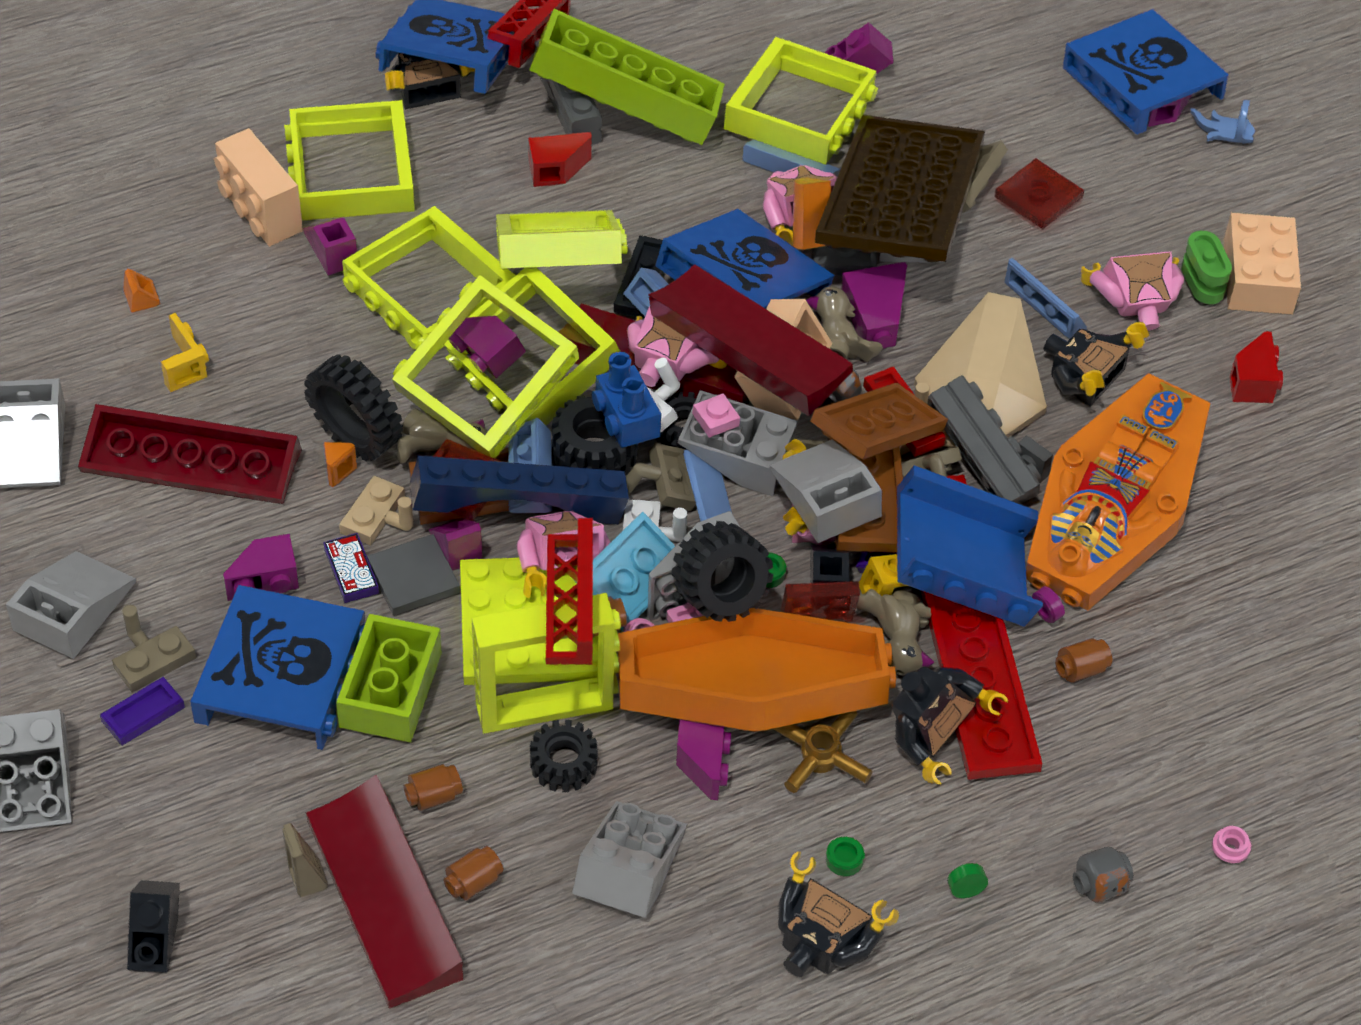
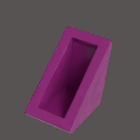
(459, 541)

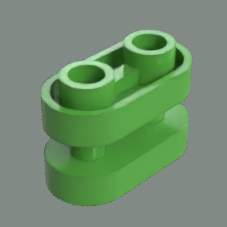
(1206, 267)

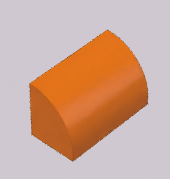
(808, 207)

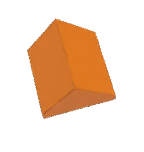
(139, 291)
(339, 461)

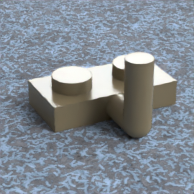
(937, 461)
(670, 476)
(150, 657)

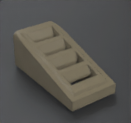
(303, 863)

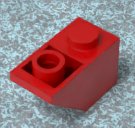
(558, 157)
(1255, 371)

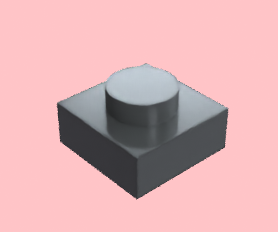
(1037, 455)

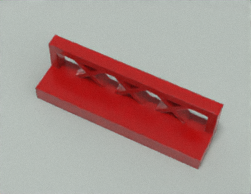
(526, 31)
(582, 589)

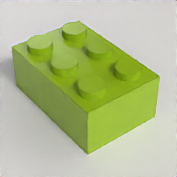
(389, 678)

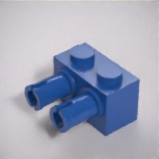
(626, 402)

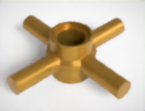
(822, 760)

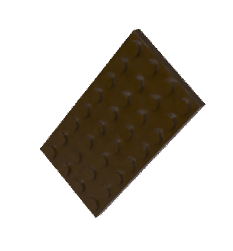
(901, 188)

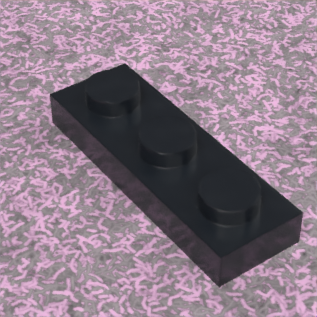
(643, 256)

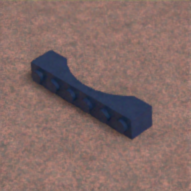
(452, 483)

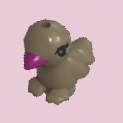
(833, 308)
(427, 434)
(900, 619)

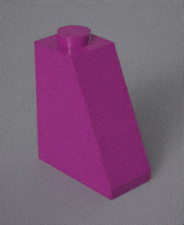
(877, 301)

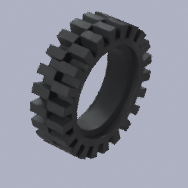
(344, 377)

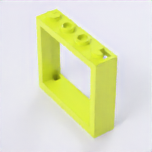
(810, 65)
(350, 120)
(560, 239)
(403, 240)
(521, 289)
(524, 404)
(549, 703)

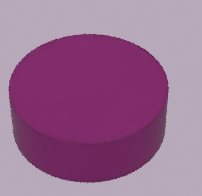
(1052, 605)

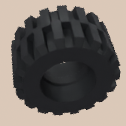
(582, 421)
(743, 585)

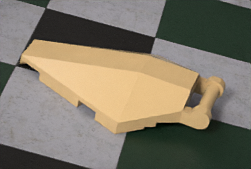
(998, 356)

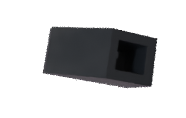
(828, 564)
(152, 925)

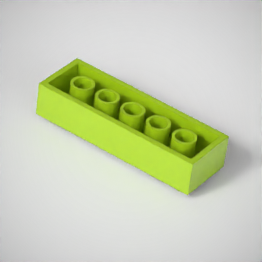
(627, 77)

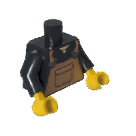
(425, 80)
(1092, 361)
(932, 710)
(825, 927)

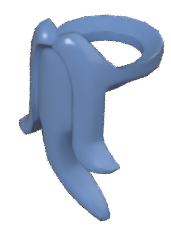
(1227, 128)

